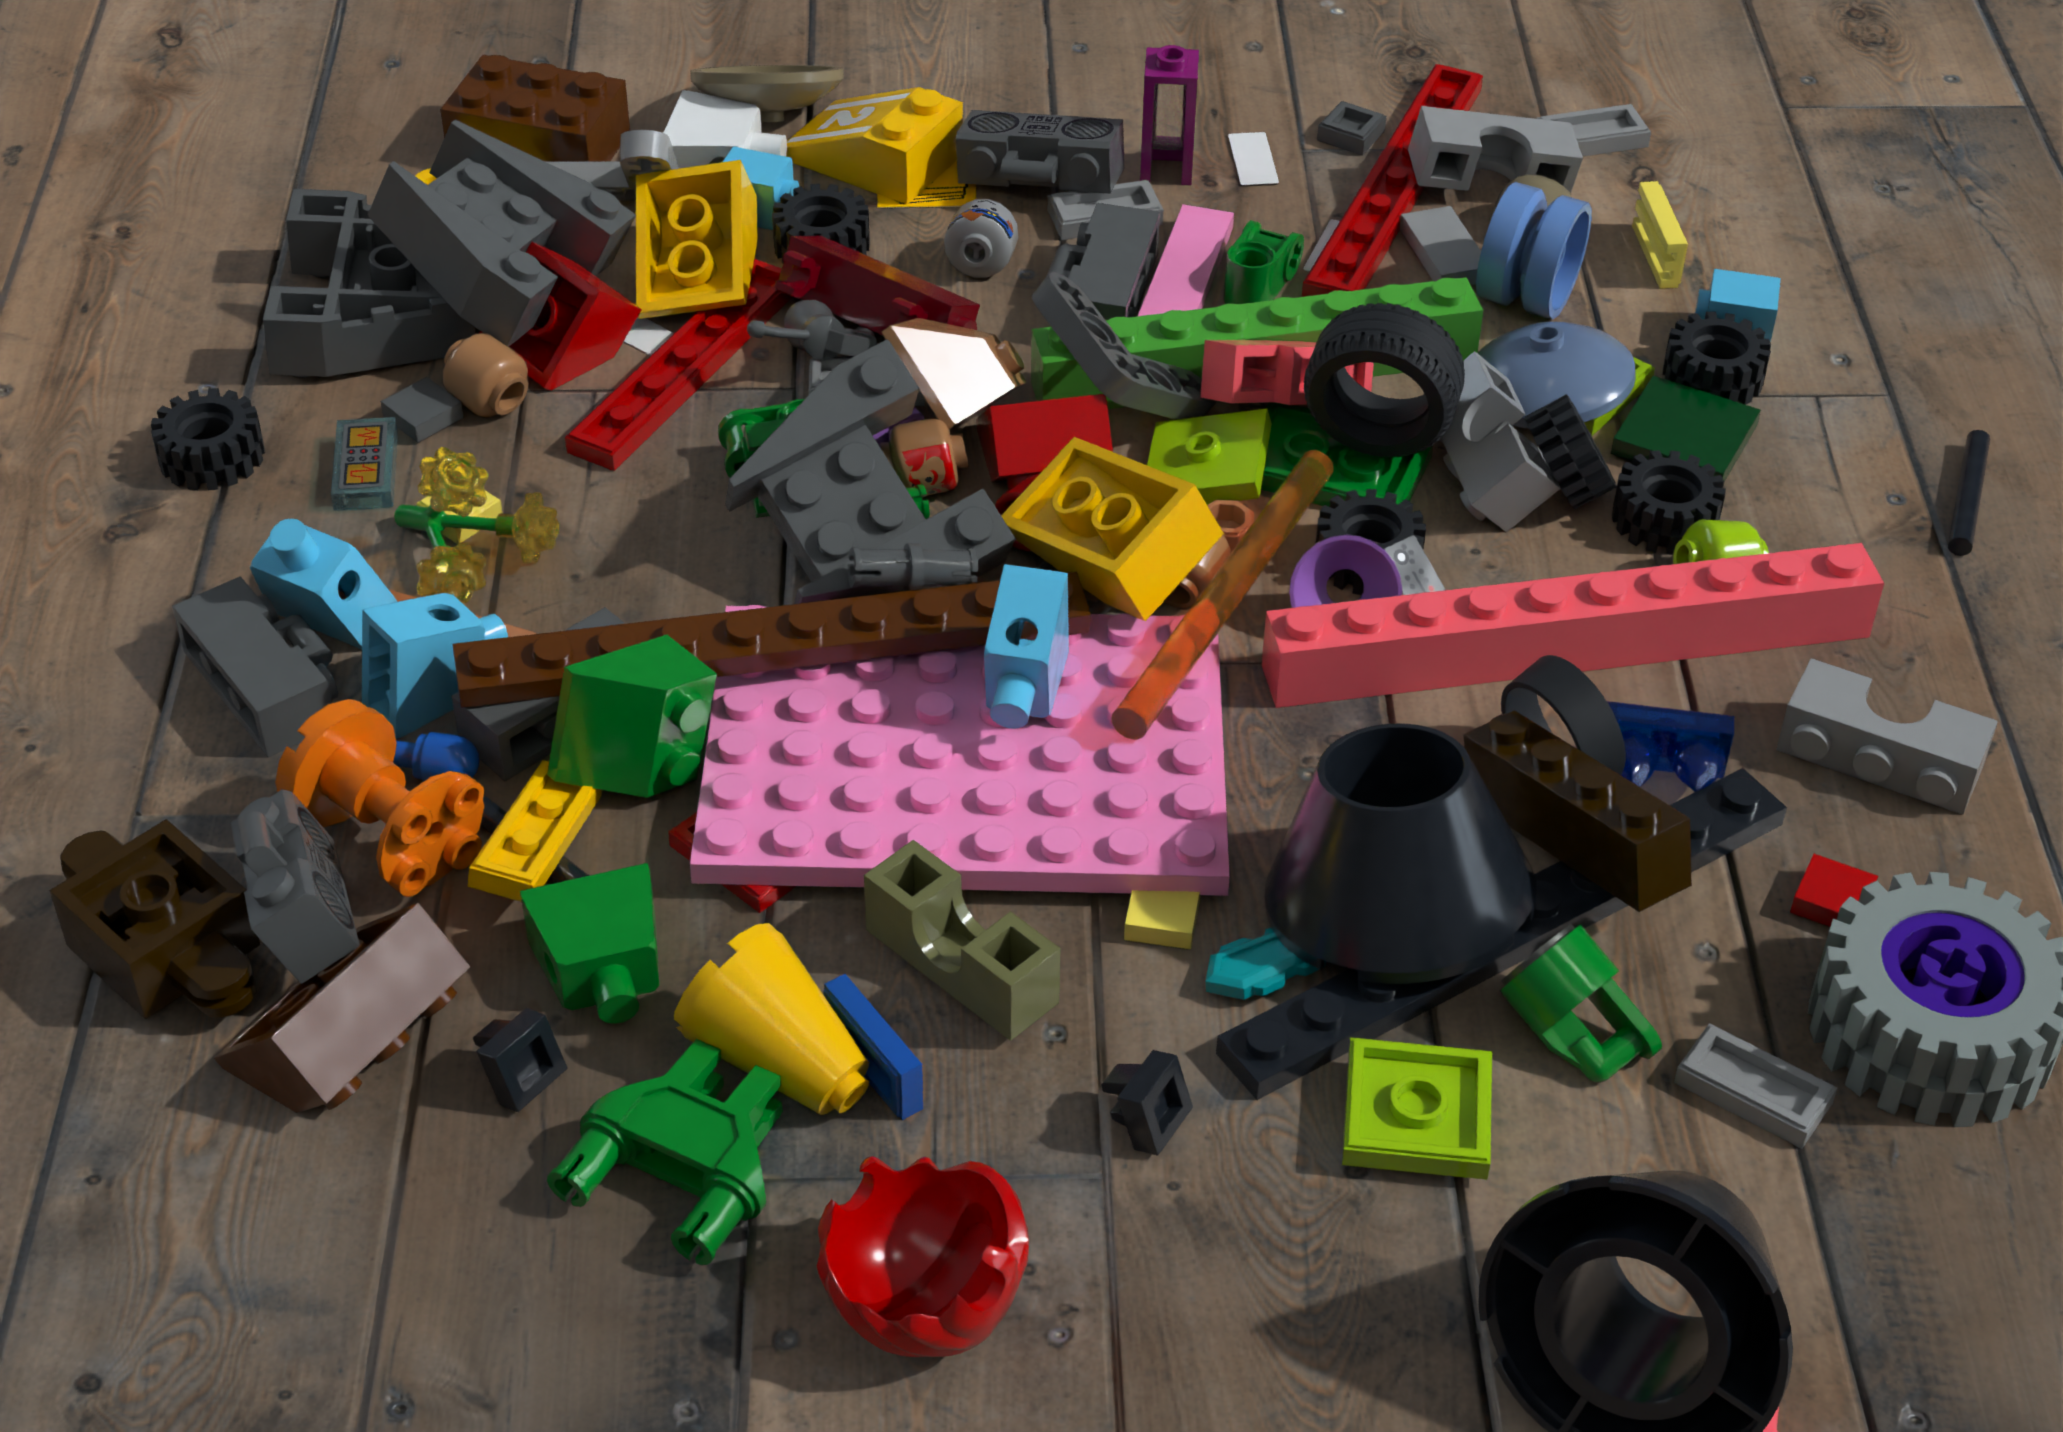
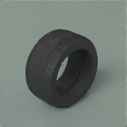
(1396, 339)

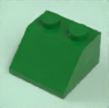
(633, 719)

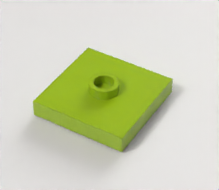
(1215, 453)
(1418, 1108)

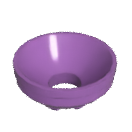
(1338, 553)

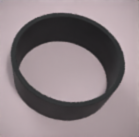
(1576, 703)

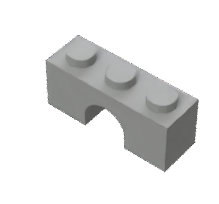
(1455, 143)
(1496, 464)
(1923, 759)

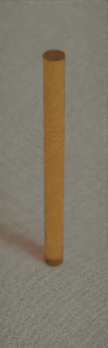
(1221, 596)

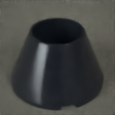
(1399, 862)
(1600, 1355)

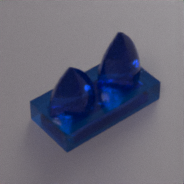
(1674, 741)

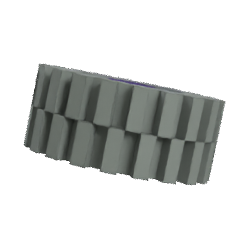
(1927, 1038)

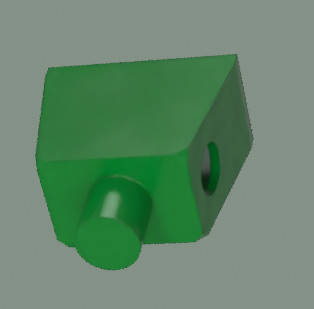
(596, 939)

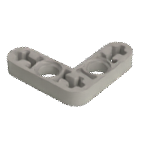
(639, 154)

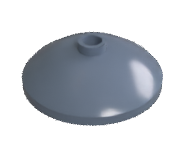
(1560, 360)

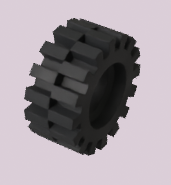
(823, 214)
(1718, 356)
(207, 439)
(1570, 451)
(1648, 483)
(1369, 518)

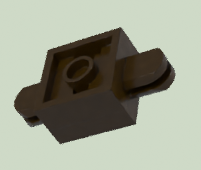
(157, 921)

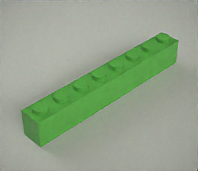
(1180, 335)

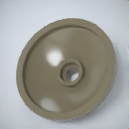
(769, 86)

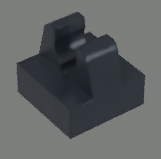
(519, 1057)
(1150, 1100)

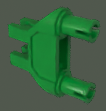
(685, 1138)

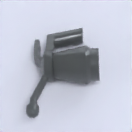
(814, 329)

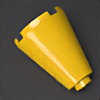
(774, 1016)

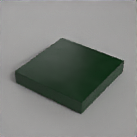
(1688, 422)

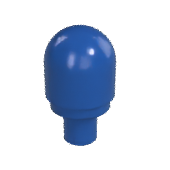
(437, 754)

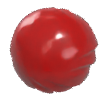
(924, 1256)

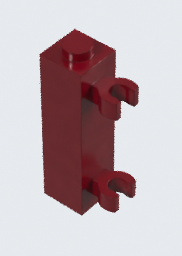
(866, 288)

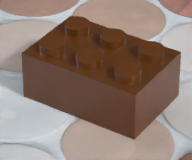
(542, 109)

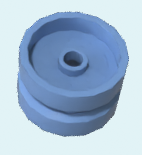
(1533, 250)

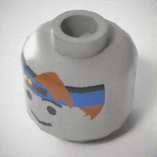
(981, 238)

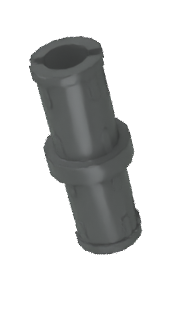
(911, 567)

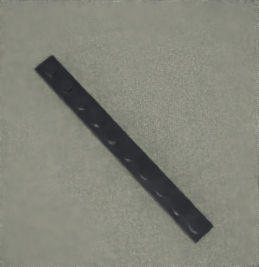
(1320, 1021)

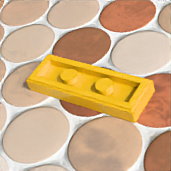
(532, 836)

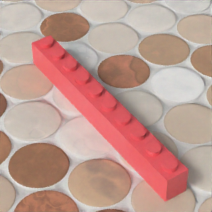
(1585, 619)

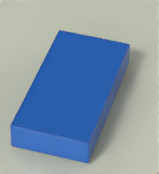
(892, 1066)

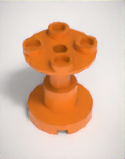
(349, 771)

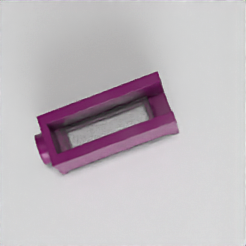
(1169, 108)

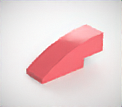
(1263, 371)

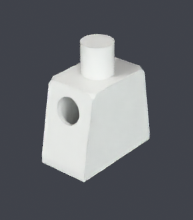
(708, 127)

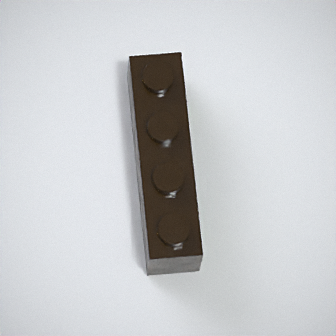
(1583, 811)

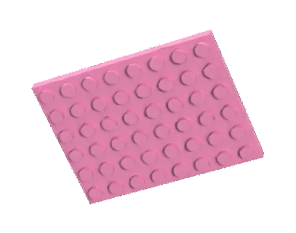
(853, 759)

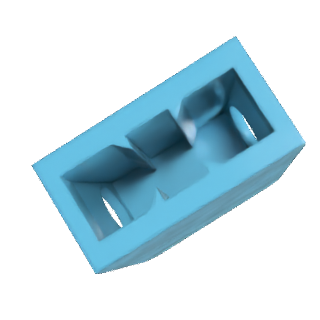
(303, 574)
(411, 656)
(1019, 672)

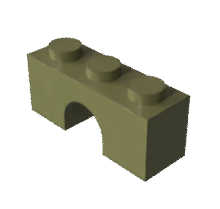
(998, 973)

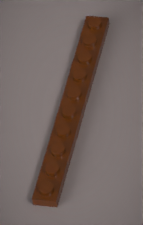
(753, 638)

